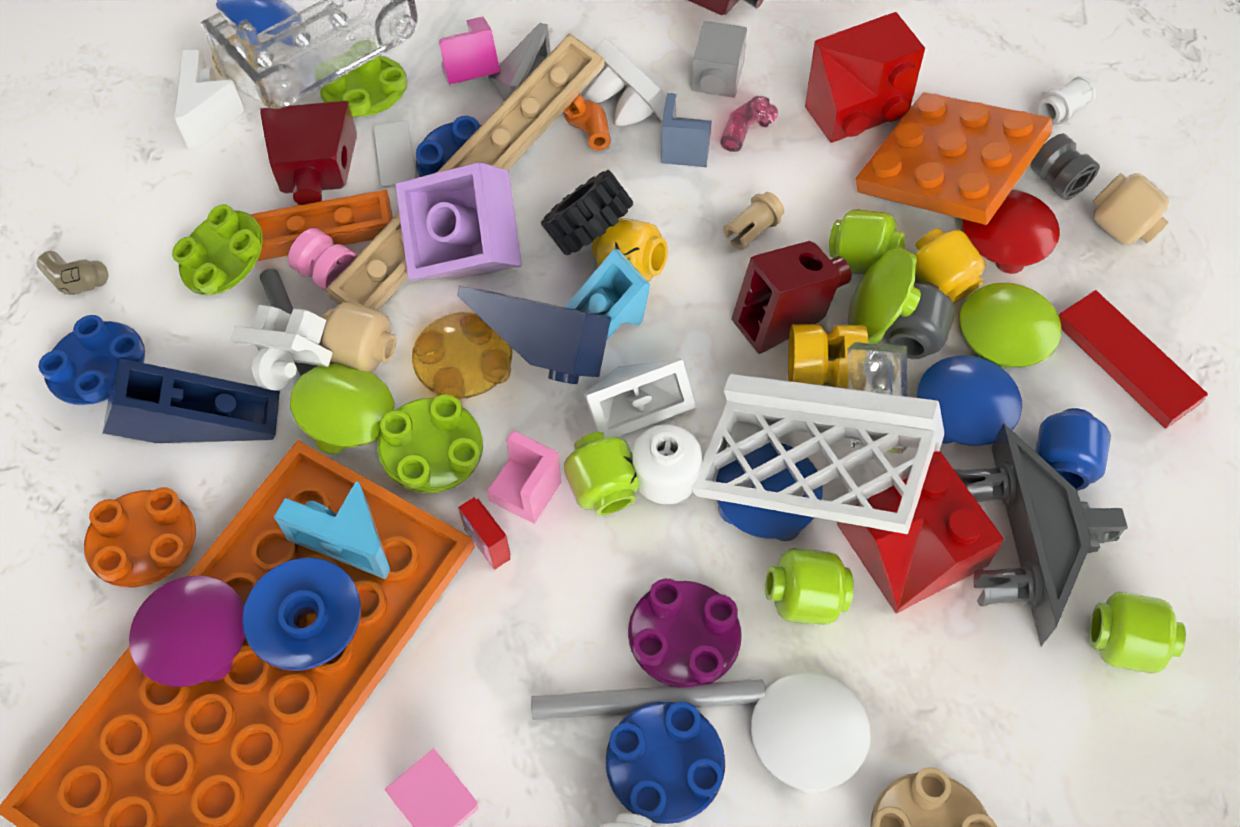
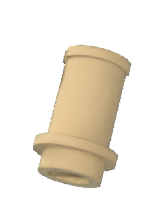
(762, 213)

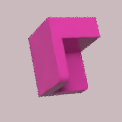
(469, 53)

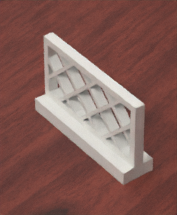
(828, 416)

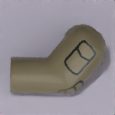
(73, 276)

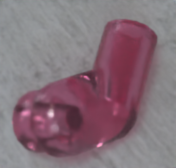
(739, 121)

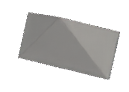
(522, 61)

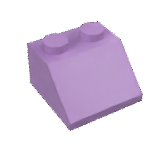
(458, 223)

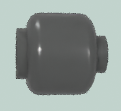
(928, 325)

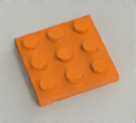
(954, 157)

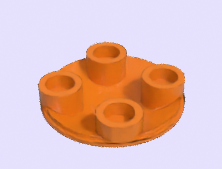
(139, 537)

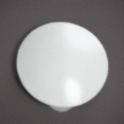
(810, 731)

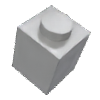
(719, 59)

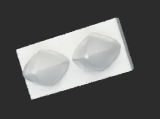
(619, 72)

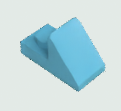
(614, 292)
(344, 537)

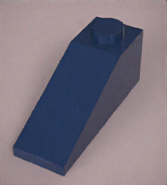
(544, 334)
(184, 407)

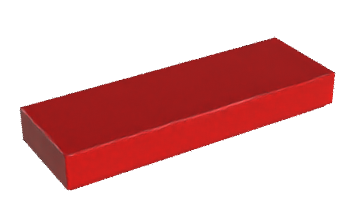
(1131, 359)

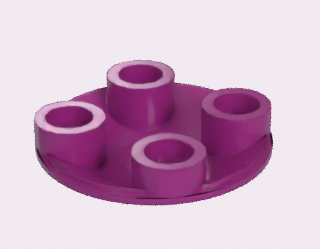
(188, 631)
(684, 633)

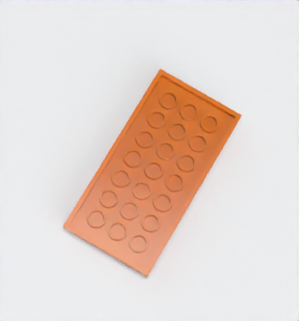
(257, 736)

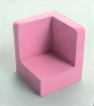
(527, 478)
(432, 794)

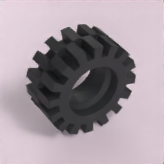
(587, 212)

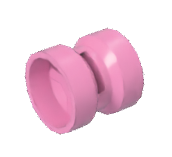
(317, 256)

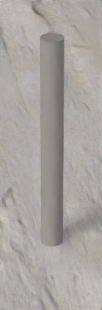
(630, 699)

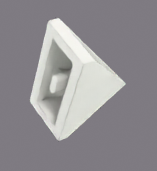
(639, 396)

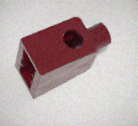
(309, 147)
(785, 290)

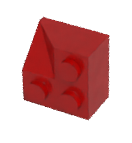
(863, 76)
(943, 546)

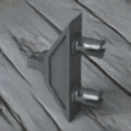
(1048, 528)

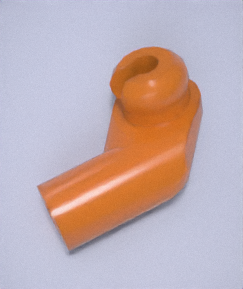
(590, 119)

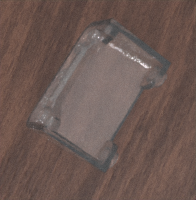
(307, 47)

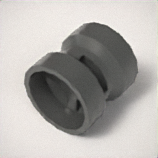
(1064, 166)

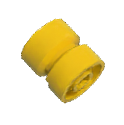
(809, 353)

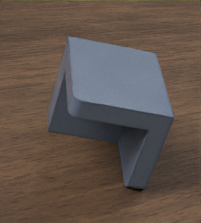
(684, 139)

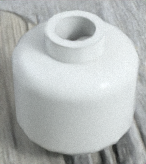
(666, 463)

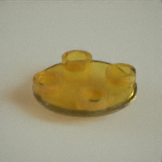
(461, 356)

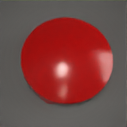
(1017, 234)

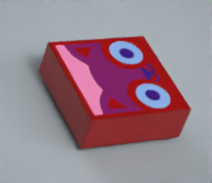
(485, 532)

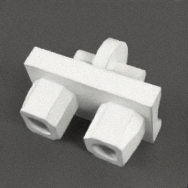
(281, 342)

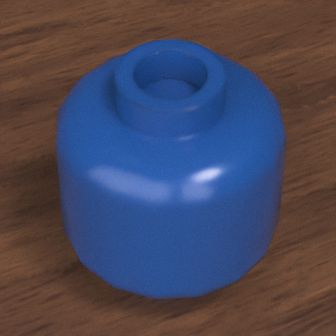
(1075, 446)

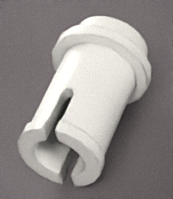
(1063, 102)

